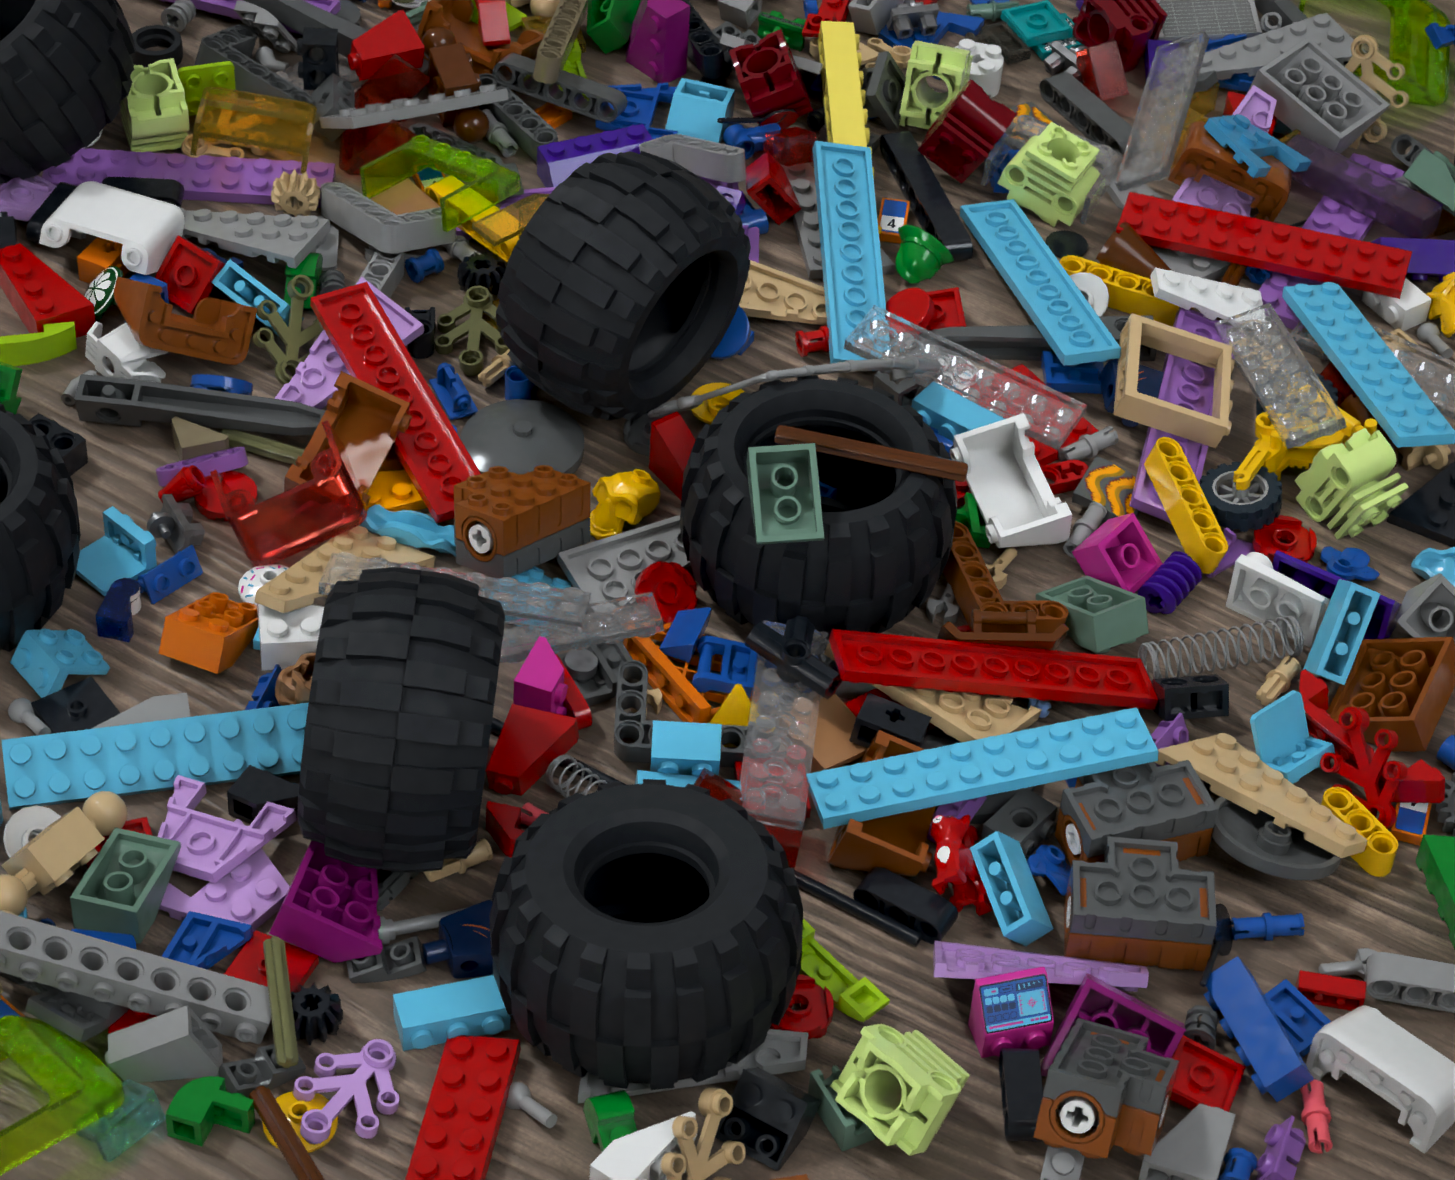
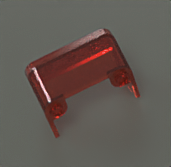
(364, 144)
(299, 515)

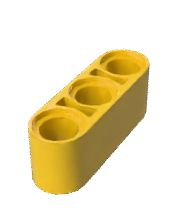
(1381, 843)

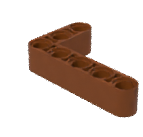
(977, 590)

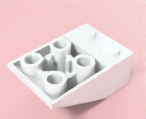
(638, 1154)

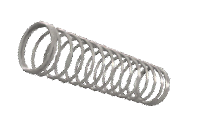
(1283, 633)

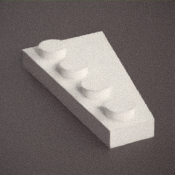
(1208, 296)

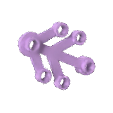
(374, 1059)

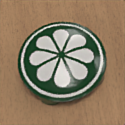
(102, 290)

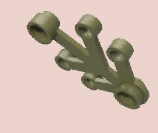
(476, 301)
(291, 334)

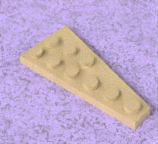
(782, 296)
(300, 582)
(962, 713)

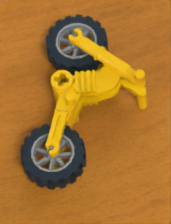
(1255, 486)

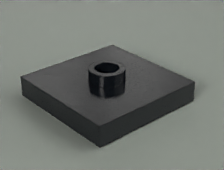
(75, 707)

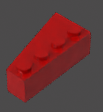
(41, 293)

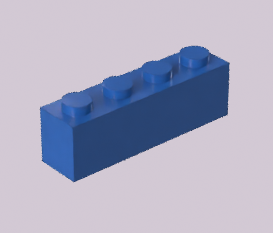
(1257, 1030)

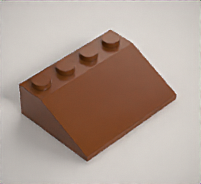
(1400, 687)

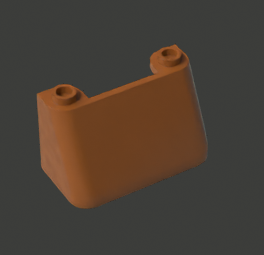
(457, 17)
(1204, 155)
(215, 333)
(365, 423)
(887, 841)

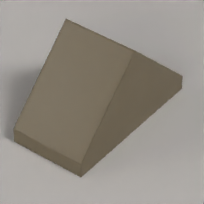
(195, 440)

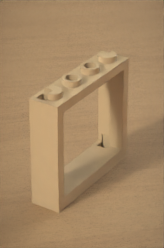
(1163, 414)

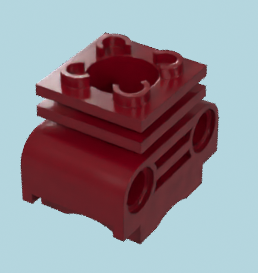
(1121, 21)
(770, 76)
(966, 132)

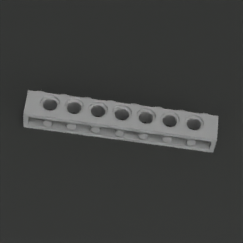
(131, 977)

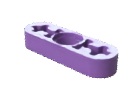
(221, 461)

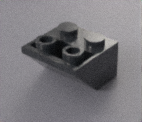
(768, 1117)

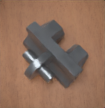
(913, 15)
(1063, 59)
(175, 524)

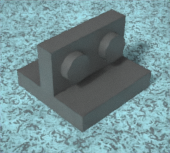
(884, 90)

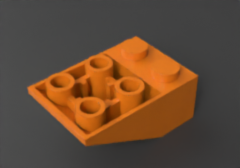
(209, 632)

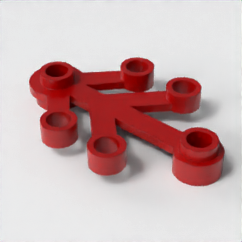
(1368, 771)

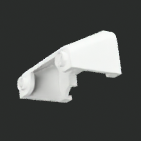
(136, 221)
(1011, 485)
(1392, 1066)

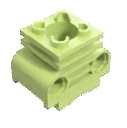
(919, 102)
(155, 108)
(1052, 175)
(1351, 483)
(899, 1086)

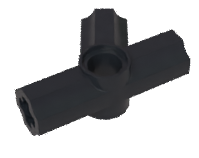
(793, 655)

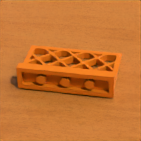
(672, 679)

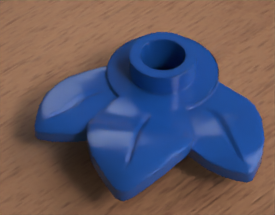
(1348, 564)
(1051, 862)

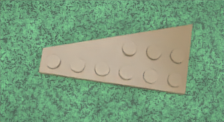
(1256, 787)

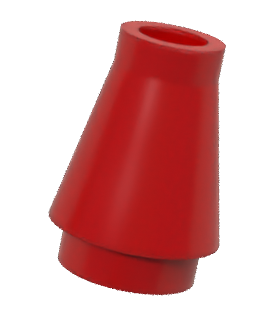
(185, 484)

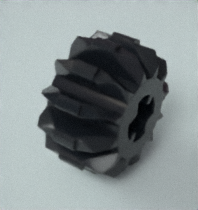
(481, 271)
(316, 1013)

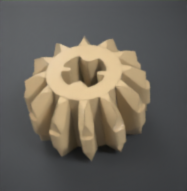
(295, 193)

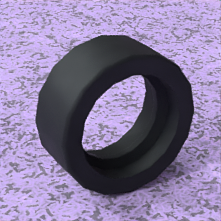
(156, 36)

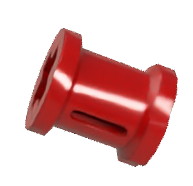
(804, 346)

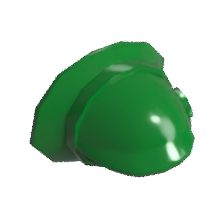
(920, 254)

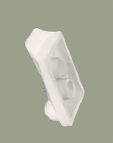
(1267, 594)

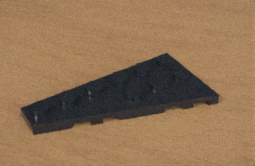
(1430, 509)

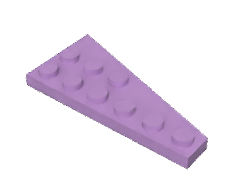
(1214, 194)
(318, 373)
(977, 962)

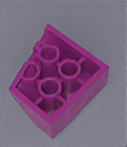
(660, 39)
(331, 908)
(1114, 1008)

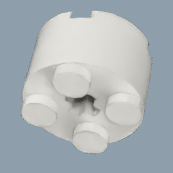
(986, 65)

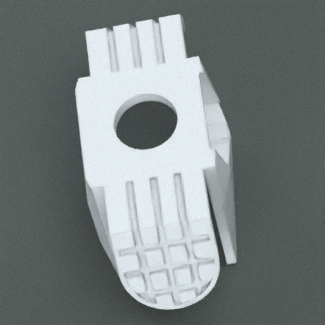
(123, 354)

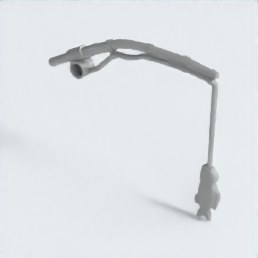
(898, 368)

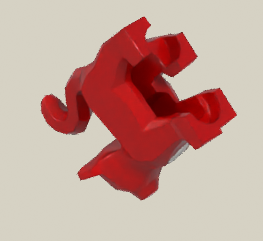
(956, 863)

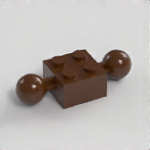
(450, 71)

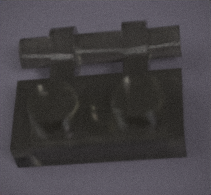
(1002, 35)

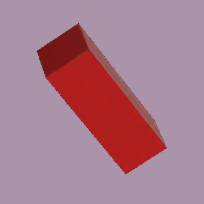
(1331, 990)

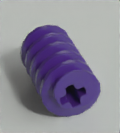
(1170, 583)

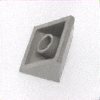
(1429, 609)

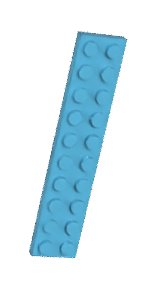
(847, 240)
(1040, 283)
(1368, 366)
(152, 754)
(981, 767)

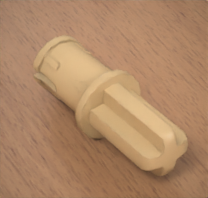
(495, 369)
(1278, 680)
(480, 853)

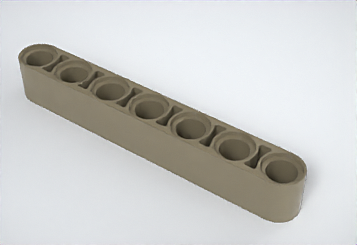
(559, 40)

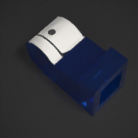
(117, 608)

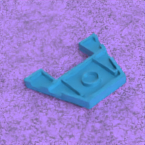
(1252, 143)

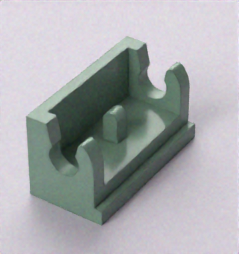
(843, 1126)

